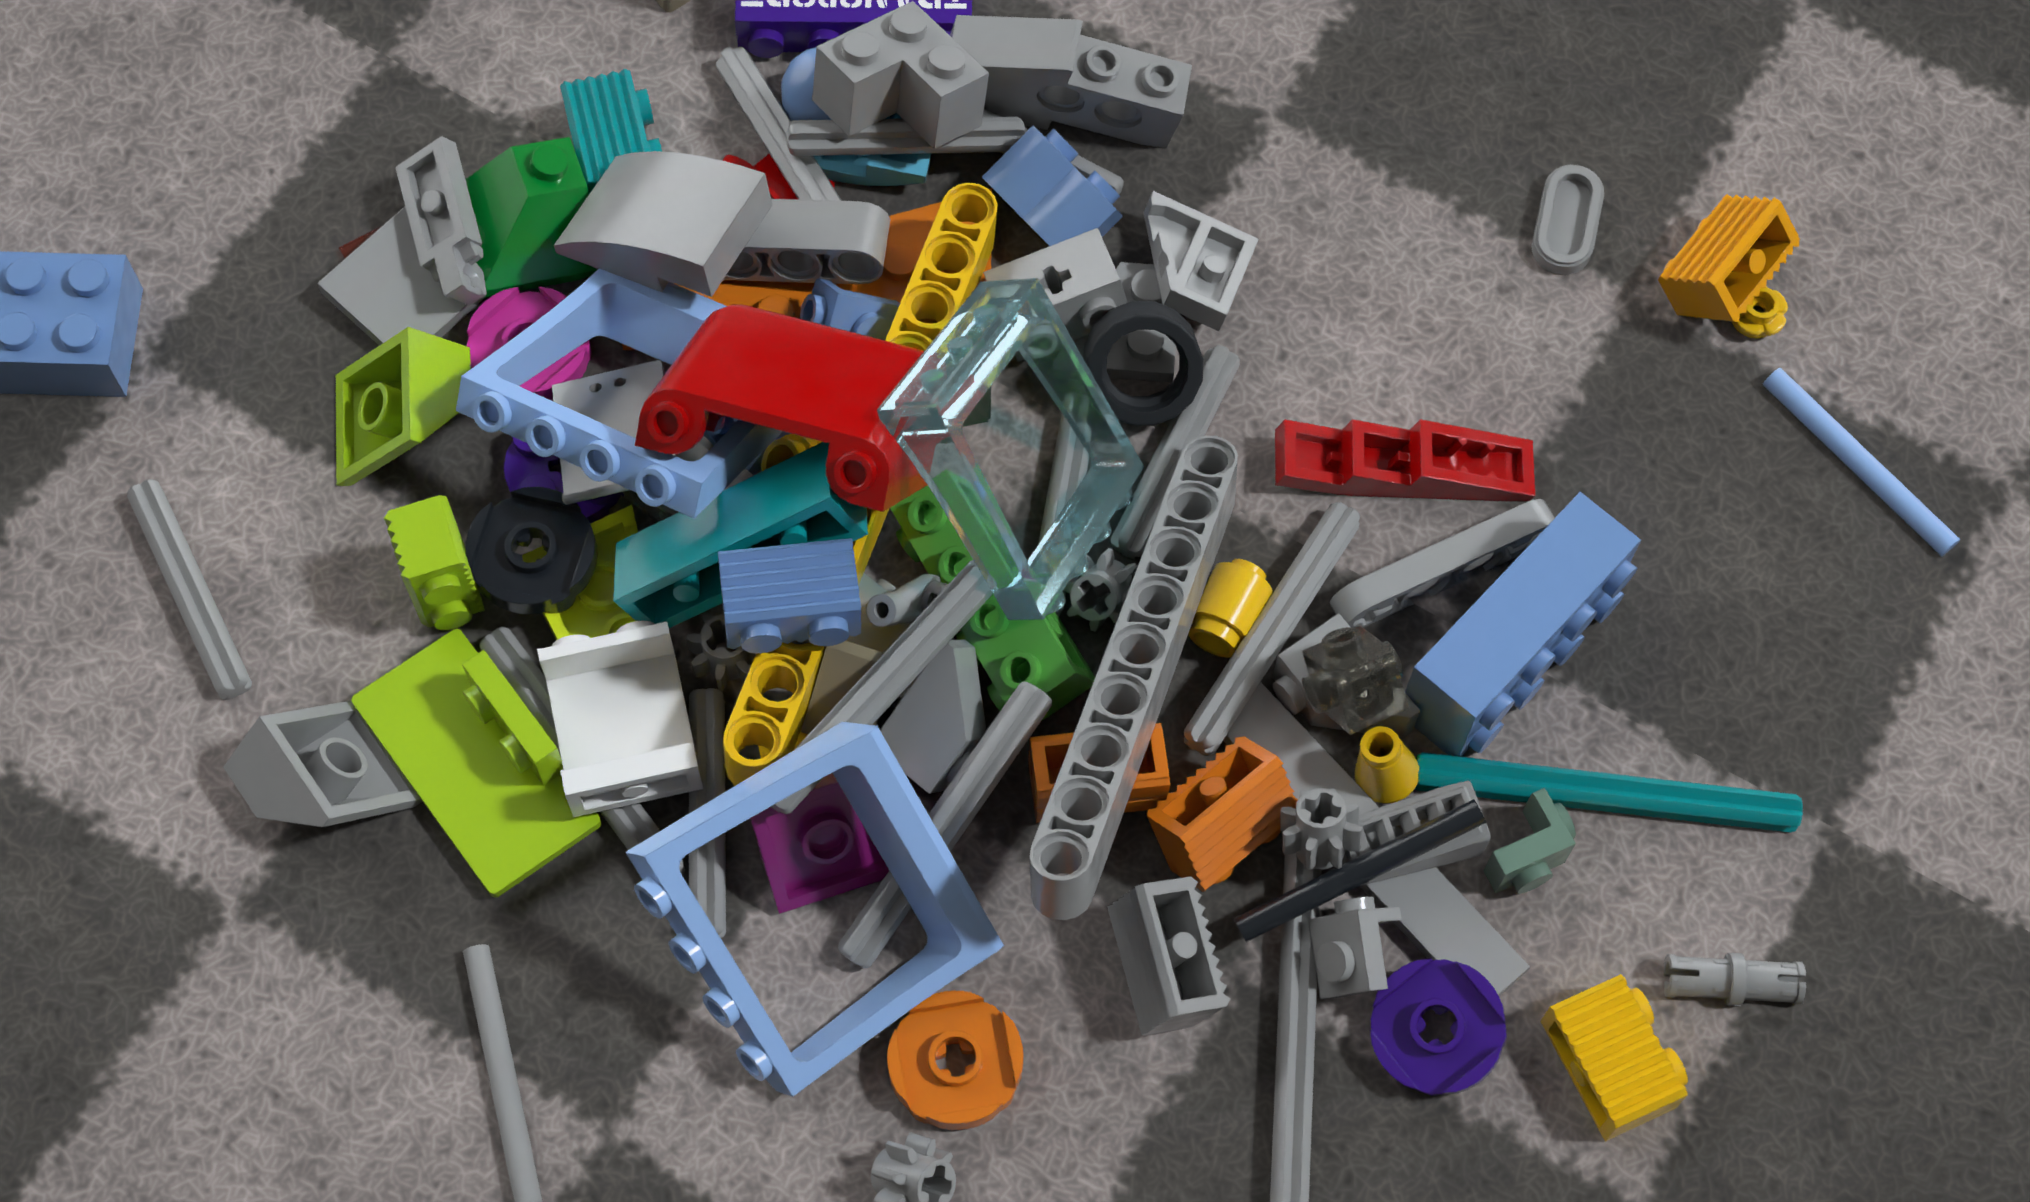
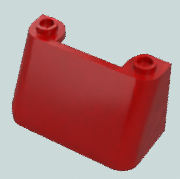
(795, 381)

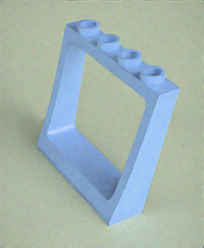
(638, 318)
(912, 850)

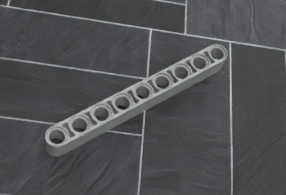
(1132, 681)

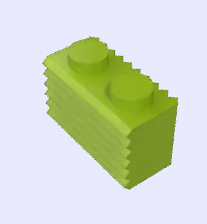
(434, 563)

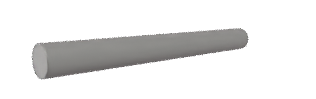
(502, 1074)

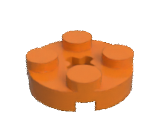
(979, 1030)

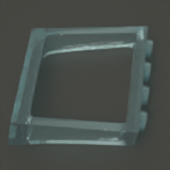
(944, 387)

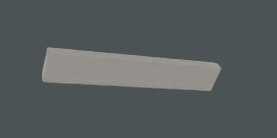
(1431, 908)

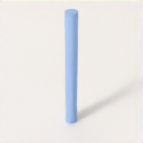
(1861, 462)

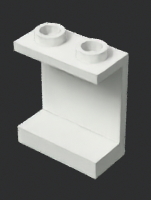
(620, 718)

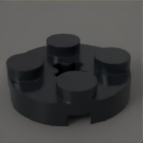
(539, 585)

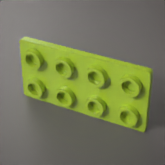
(475, 760)

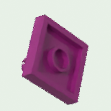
(816, 848)

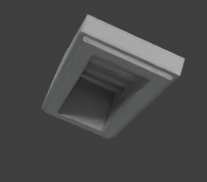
(1420, 807)

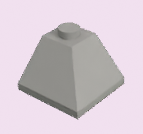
(317, 768)

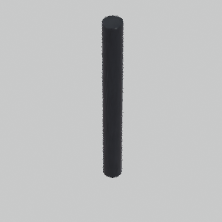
(1360, 870)

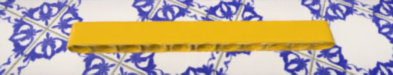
(927, 295)

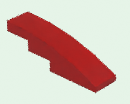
(1397, 462)

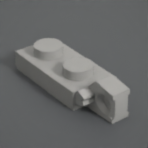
(443, 220)

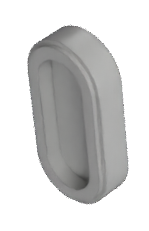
(1568, 219)

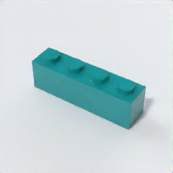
(674, 565)

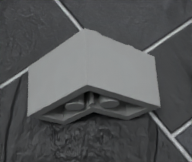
(903, 68)

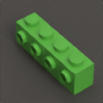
(1007, 649)

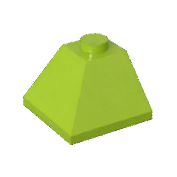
(395, 400)

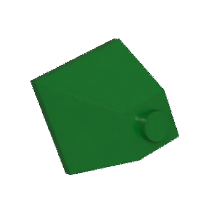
(522, 210)

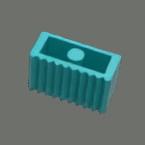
(606, 121)

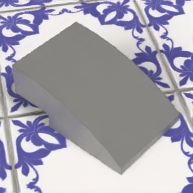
(668, 219)

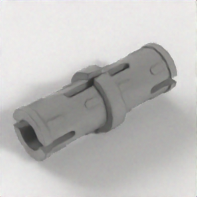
(1734, 979)

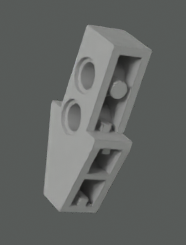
(1055, 74)

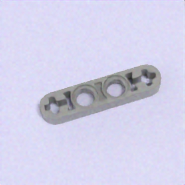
(1441, 564)

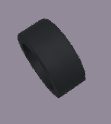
(1146, 316)

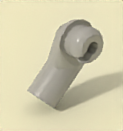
(904, 603)

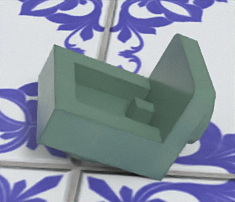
(1529, 860)

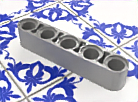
(815, 241)

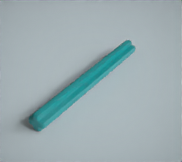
(1615, 792)

